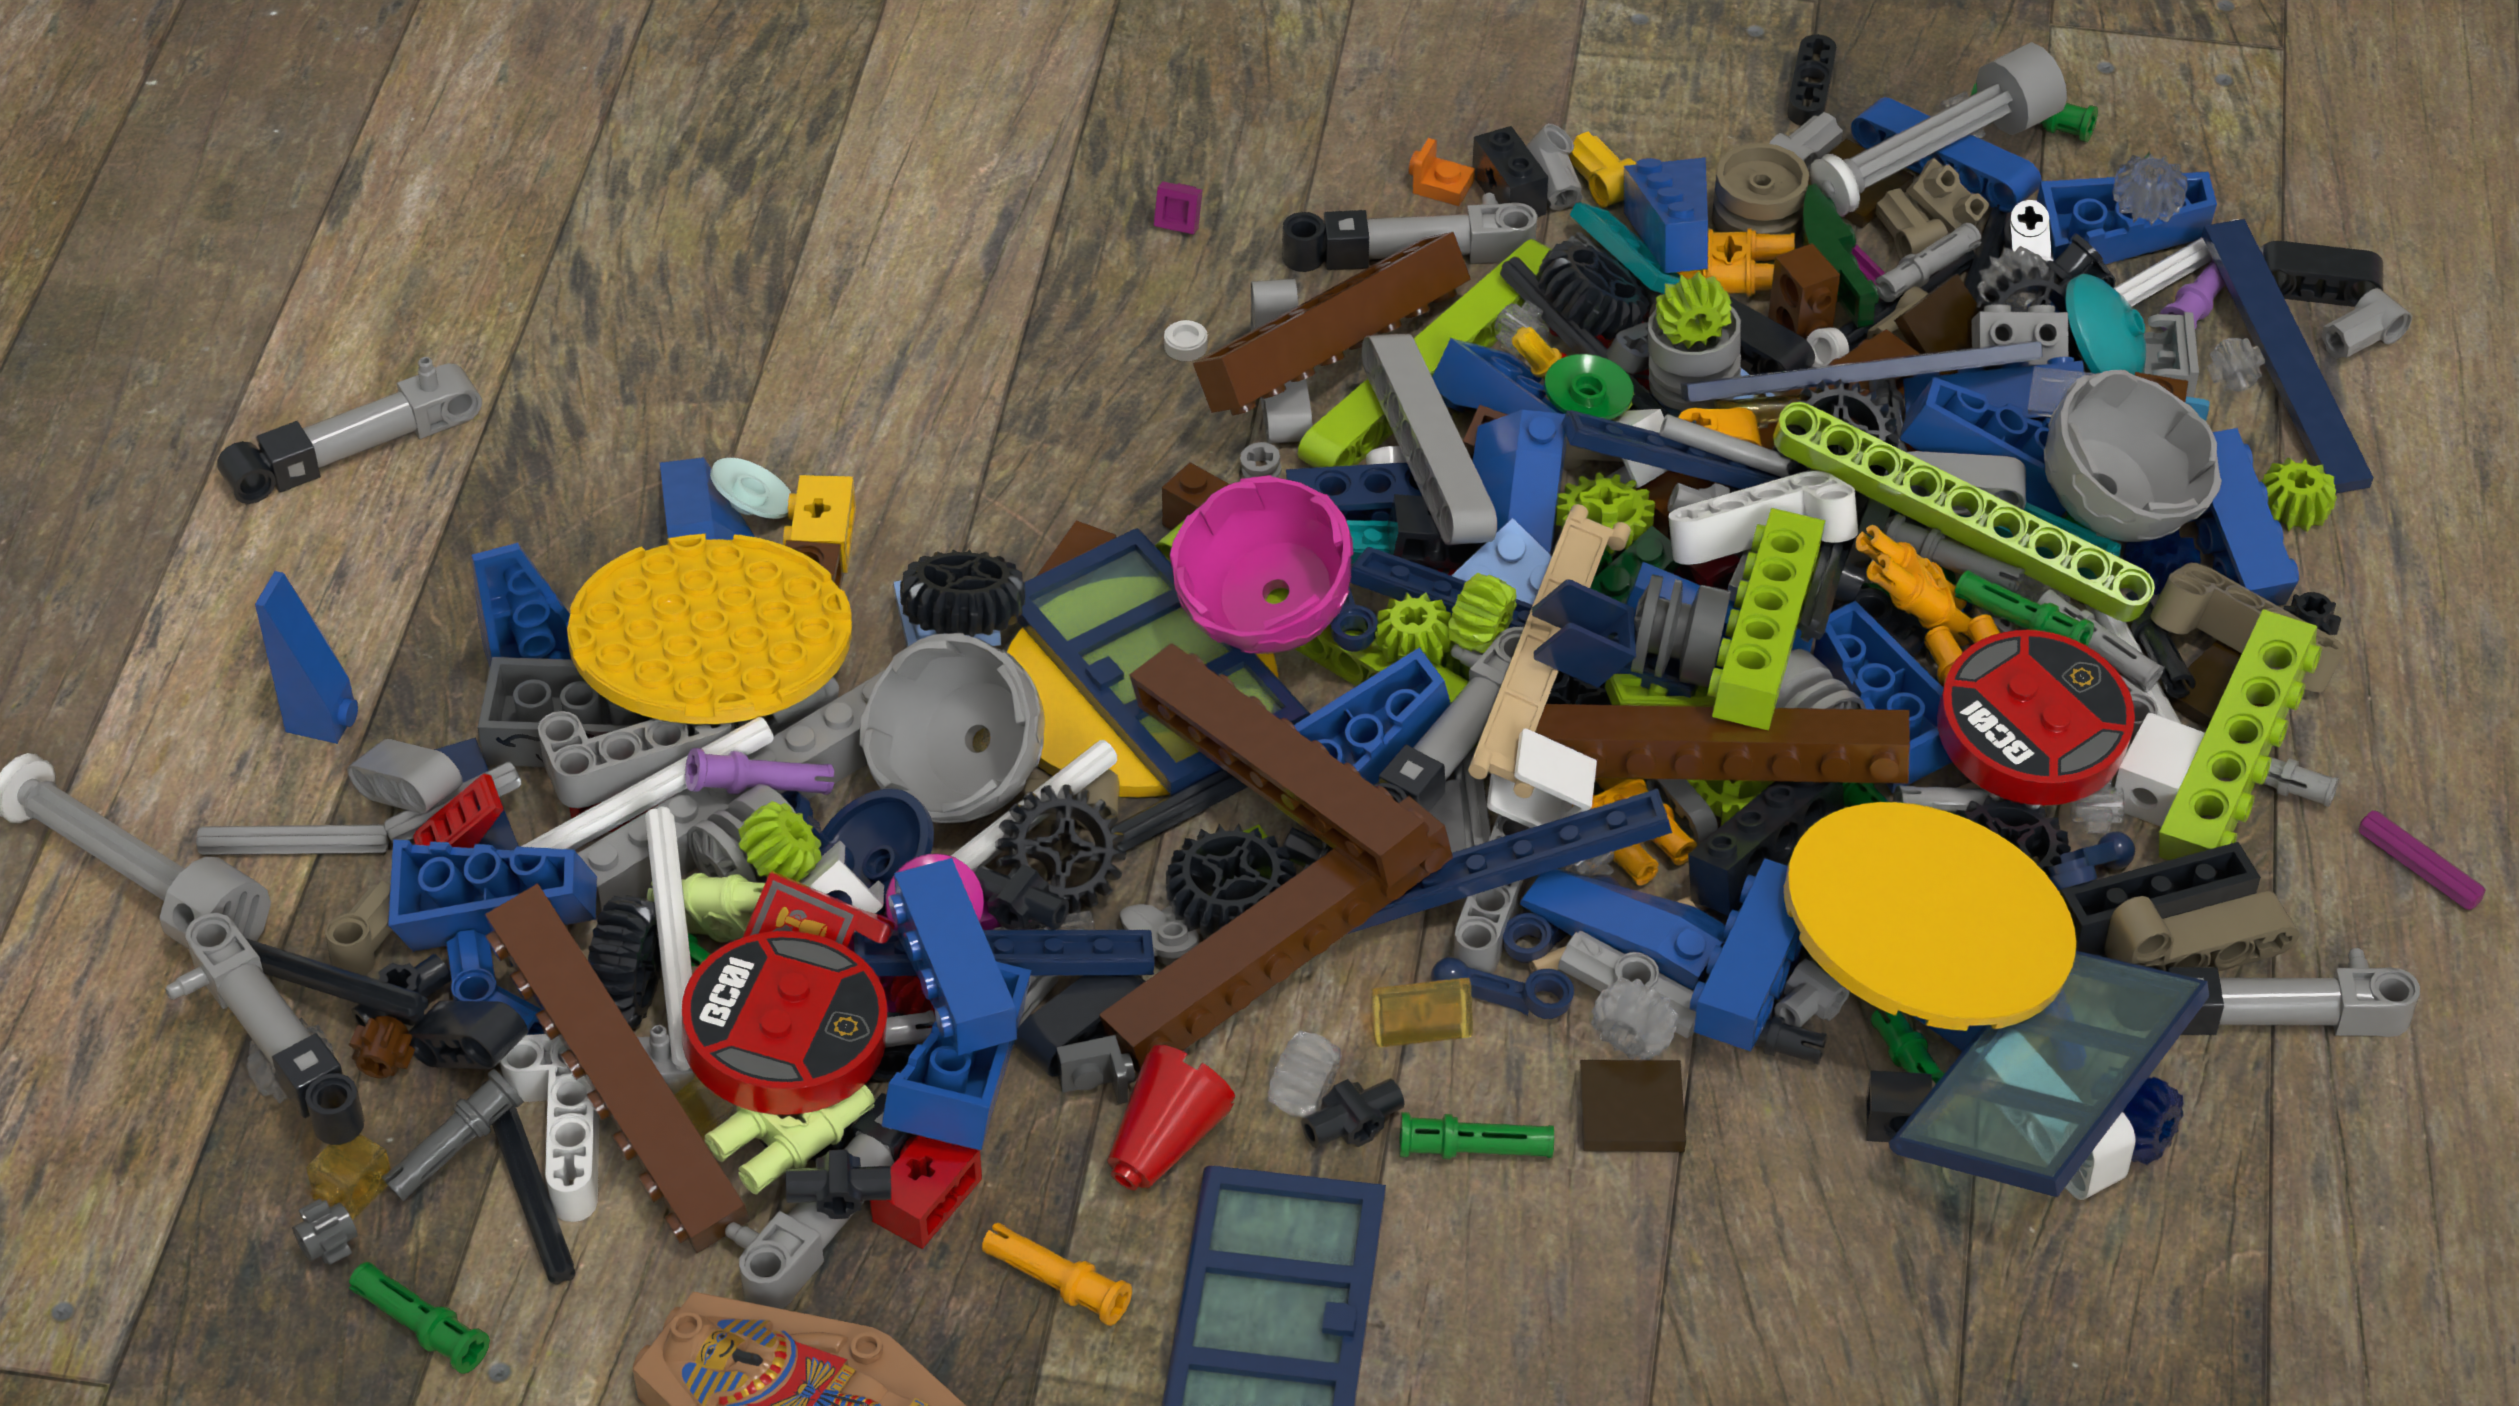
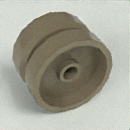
(1760, 190)

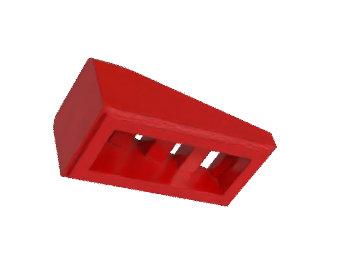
(460, 820)

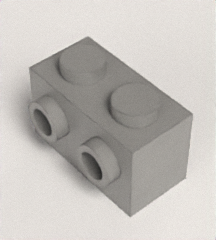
(2041, 323)

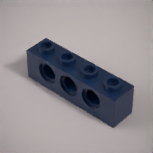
(1360, 490)

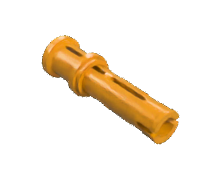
(1076, 1281)

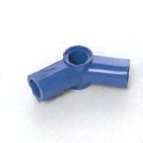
(475, 977)

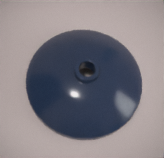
(883, 834)

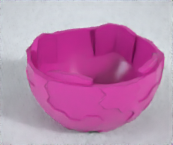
(1259, 540)

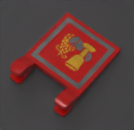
(799, 908)

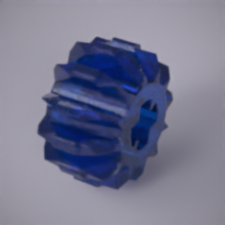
(2162, 556)
(2154, 1118)

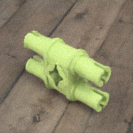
(718, 905)
(789, 1137)

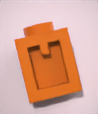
(1439, 177)

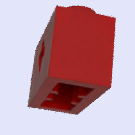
(927, 1188)

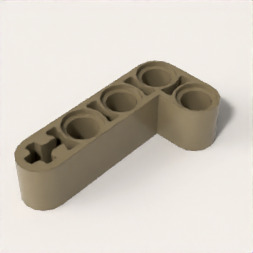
(2227, 611)
(2206, 937)

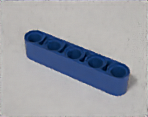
(1981, 165)

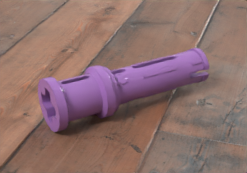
(2198, 295)
(737, 773)

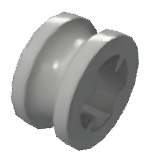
(1260, 452)

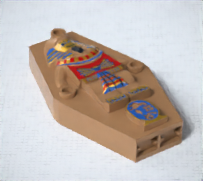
(771, 1356)

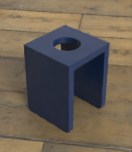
(1586, 633)

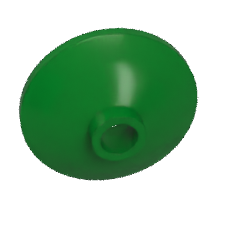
(1589, 386)

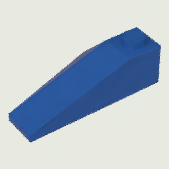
(1488, 377)
(1523, 469)
(695, 503)
(306, 673)
(1629, 921)

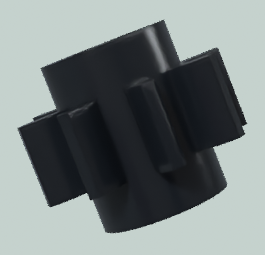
(2315, 610)

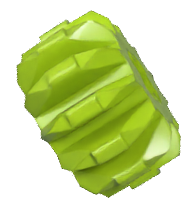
(1693, 310)
(2299, 493)
(1481, 612)
(1412, 626)
(779, 842)

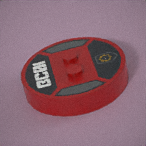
(2035, 717)
(784, 1022)

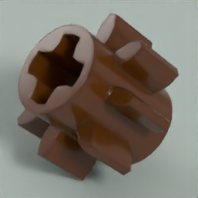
(381, 1047)

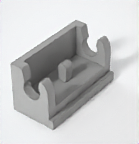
(2173, 351)

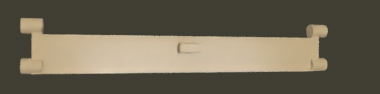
(1527, 680)

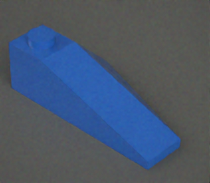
(517, 607)

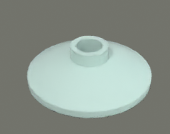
(750, 488)

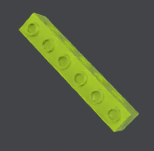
(1767, 620)
(2273, 643)

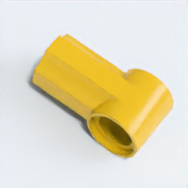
(1600, 168)

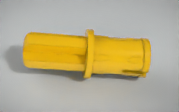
(1535, 351)

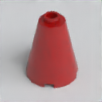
(1166, 1116)

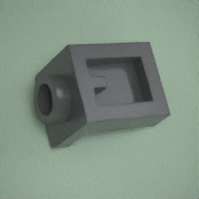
(1093, 1064)

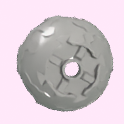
(2130, 457)
(925, 720)

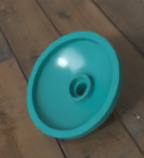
(2105, 326)

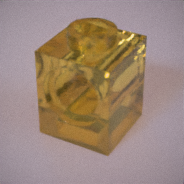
(349, 1174)

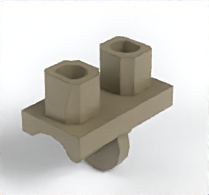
(1945, 198)

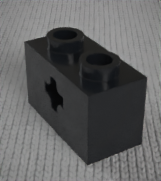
(1509, 170)
(1417, 538)

